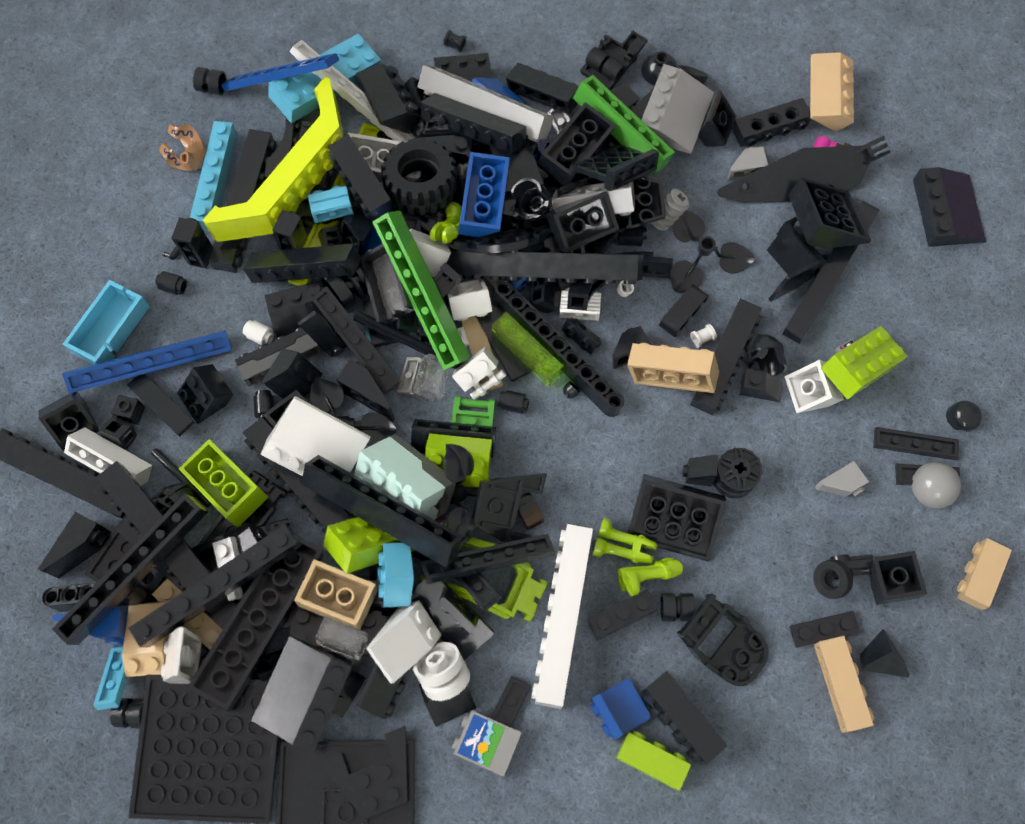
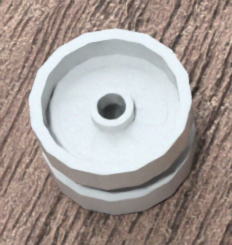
(442, 672)

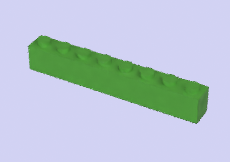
(421, 289)

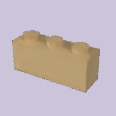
(983, 573)

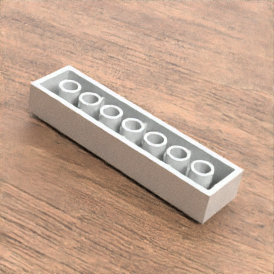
(564, 616)

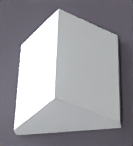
(433, 252)

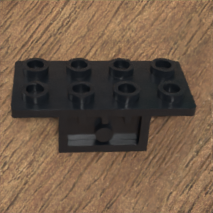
(452, 617)

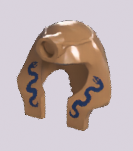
(194, 152)

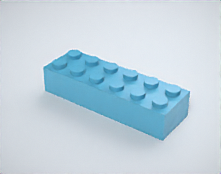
(296, 93)

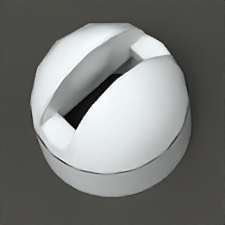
(628, 289)

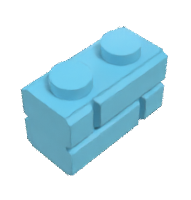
(330, 204)

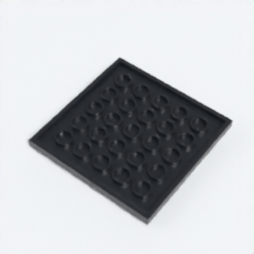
(201, 758)

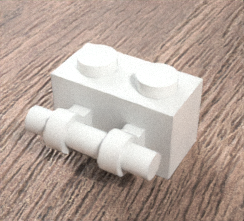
(477, 368)

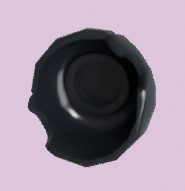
(964, 415)

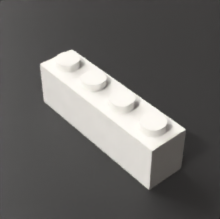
(100, 454)

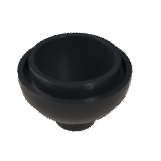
(653, 64)

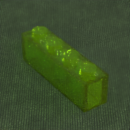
(527, 349)

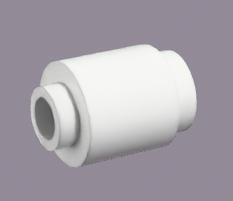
(258, 332)

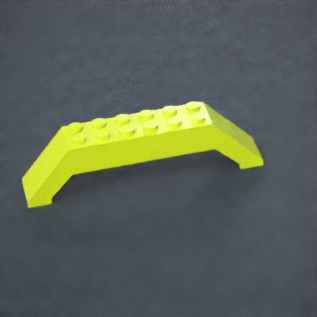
(288, 182)

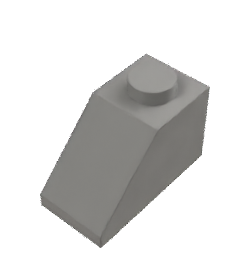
(748, 162)
(844, 481)

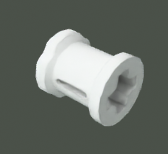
(703, 335)

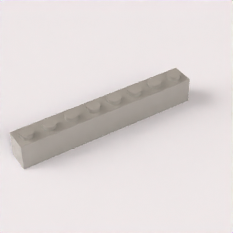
(457, 88)

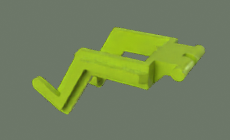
(520, 594)

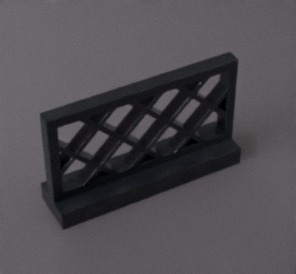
(618, 166)

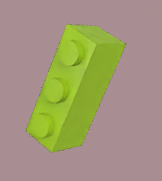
(653, 760)

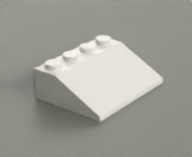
(311, 432)

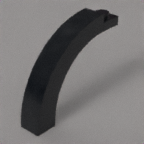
(581, 293)

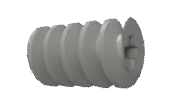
(675, 205)

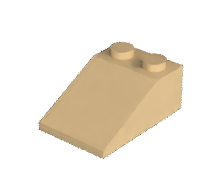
(142, 660)

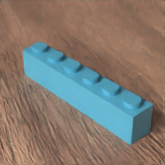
(214, 170)

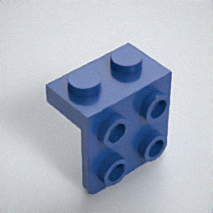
(619, 709)

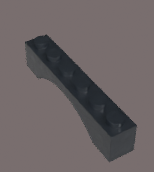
(288, 142)

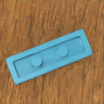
(112, 682)

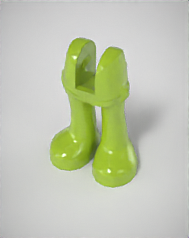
(448, 229)
(608, 532)
(631, 577)

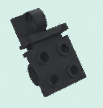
(613, 58)

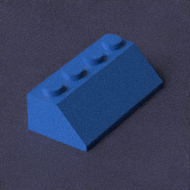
(483, 195)

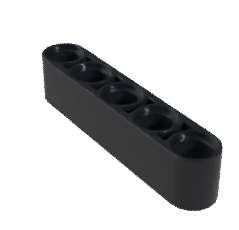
(67, 596)

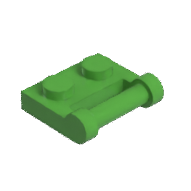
(473, 417)

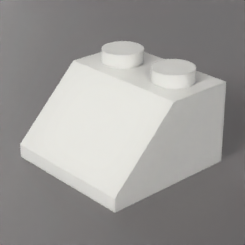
(469, 300)
(812, 388)

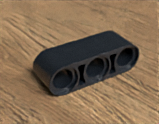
(683, 309)

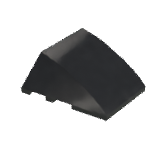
(648, 205)

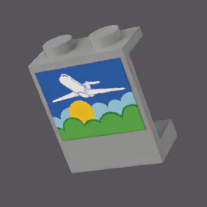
(486, 743)

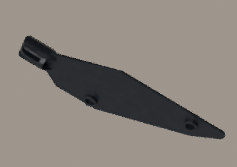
(833, 166)

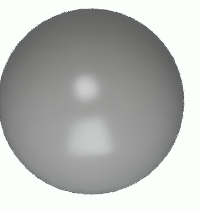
(936, 485)

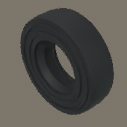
(844, 574)

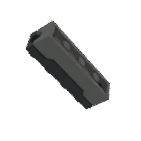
(256, 364)

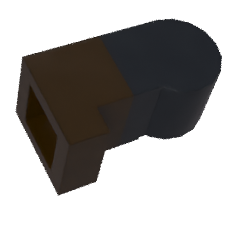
(529, 511)

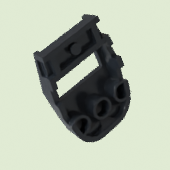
(736, 655)

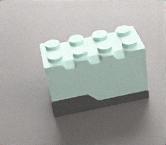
(406, 475)

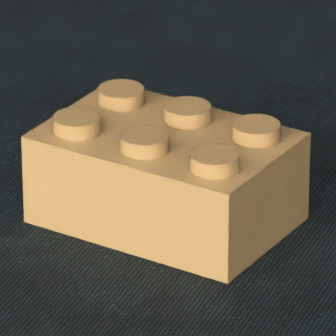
(336, 594)

